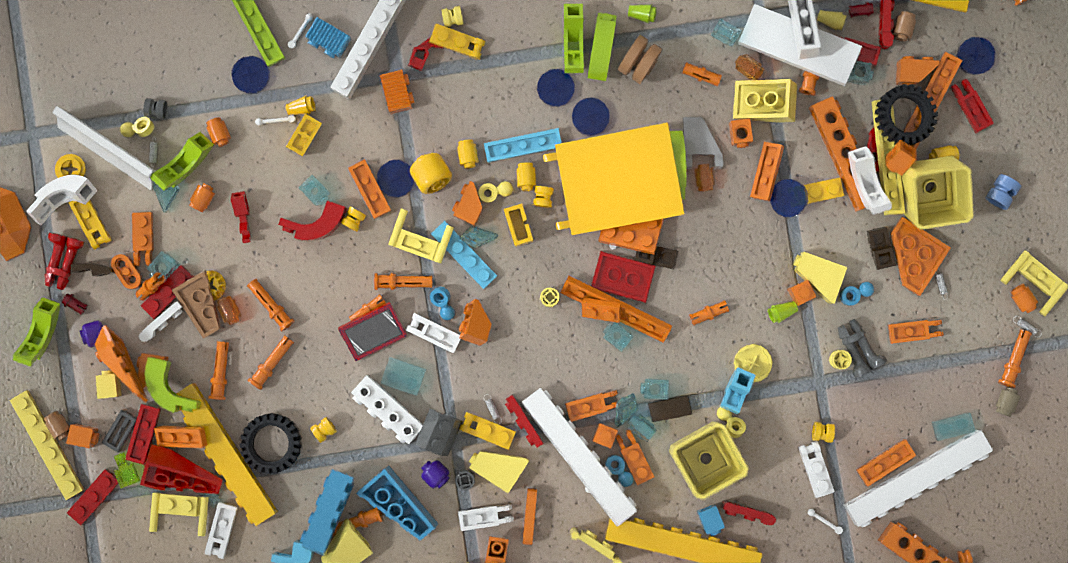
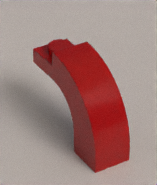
(320, 229)

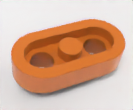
(128, 271)

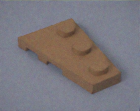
(199, 304)

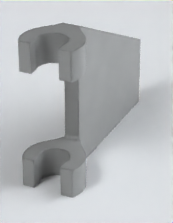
(700, 141)

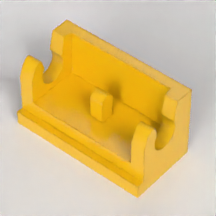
(303, 135)

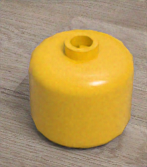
(430, 173)

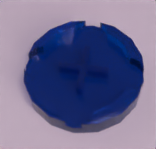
(976, 55)
(250, 74)
(555, 88)
(590, 116)
(395, 178)
(789, 198)

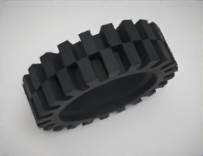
(921, 100)
(252, 457)

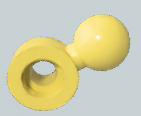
(142, 127)
(504, 189)
(732, 422)

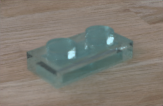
(953, 426)

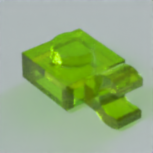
(126, 474)

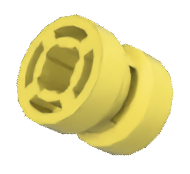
(452, 16)
(552, 297)
(842, 362)

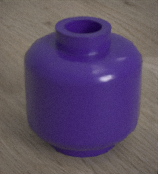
(90, 332)
(435, 474)

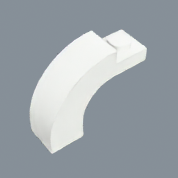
(866, 181)
(59, 192)

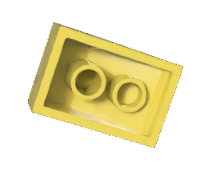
(765, 100)

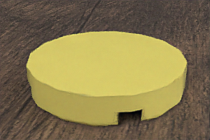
(754, 360)

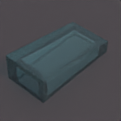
(213, 498)

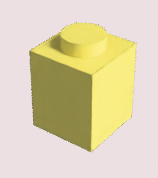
(108, 385)

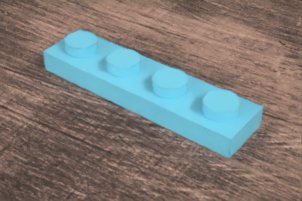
(522, 145)
(466, 257)

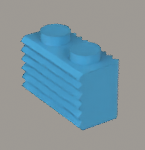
(327, 37)

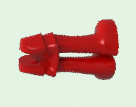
(59, 242)

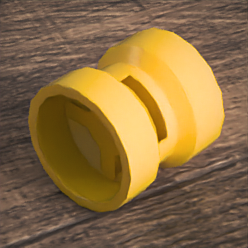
(543, 196)
(350, 222)
(324, 429)
(823, 432)

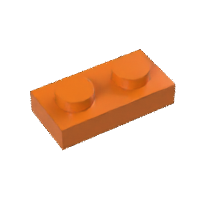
(601, 310)

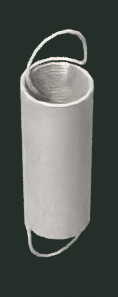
(153, 152)
(941, 284)
(1028, 327)
(490, 404)

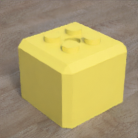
(949, 199)
(725, 463)

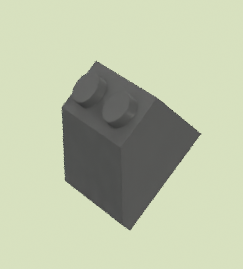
(438, 433)

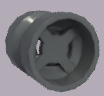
(155, 108)
(465, 480)

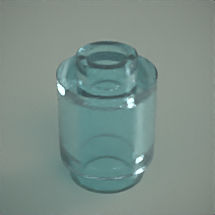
(641, 427)

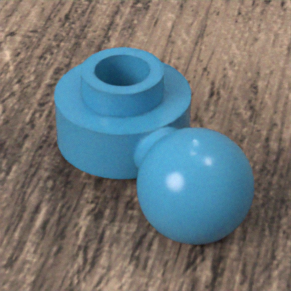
(865, 289)
(447, 312)
(625, 478)

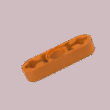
(529, 516)

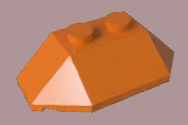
(13, 225)

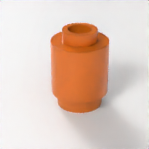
(218, 131)
(202, 197)
(1024, 298)

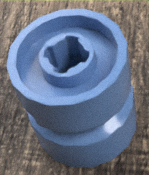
(1002, 193)

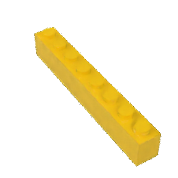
(228, 459)
(680, 544)

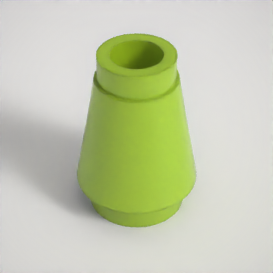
(643, 12)
(780, 312)

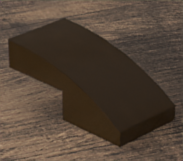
(880, 248)
(663, 257)
(96, 270)
(670, 408)

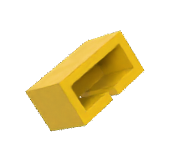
(516, 218)

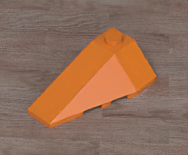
(115, 355)

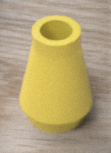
(832, 19)

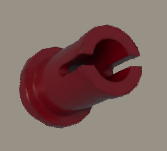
(860, 10)
(73, 303)

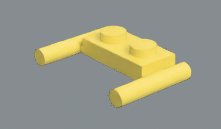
(418, 244)
(1040, 277)
(179, 505)
(590, 538)

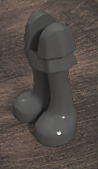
(860, 366)

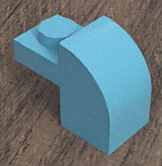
(736, 390)
(299, 555)

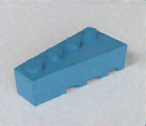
(398, 503)
(328, 512)

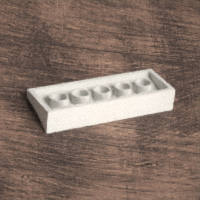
(774, 36)
(104, 147)

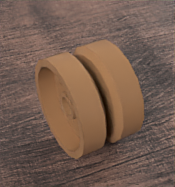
(641, 60)

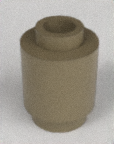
(1007, 401)

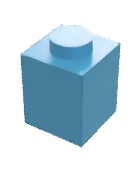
(711, 520)

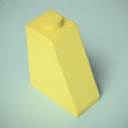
(822, 274)
(498, 468)
(347, 546)

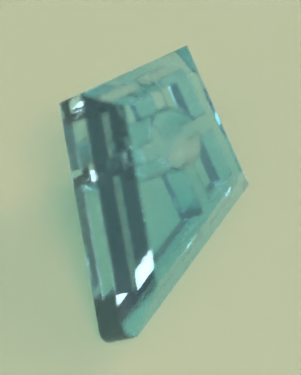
(166, 197)
(477, 237)
(625, 409)

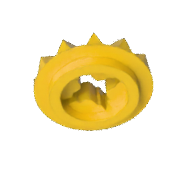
(65, 162)
(218, 282)

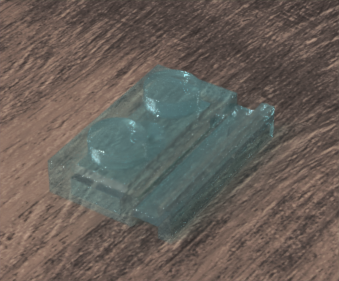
(403, 376)

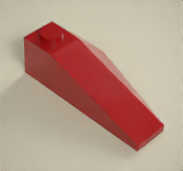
(170, 470)

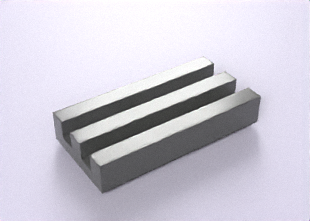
(112, 445)

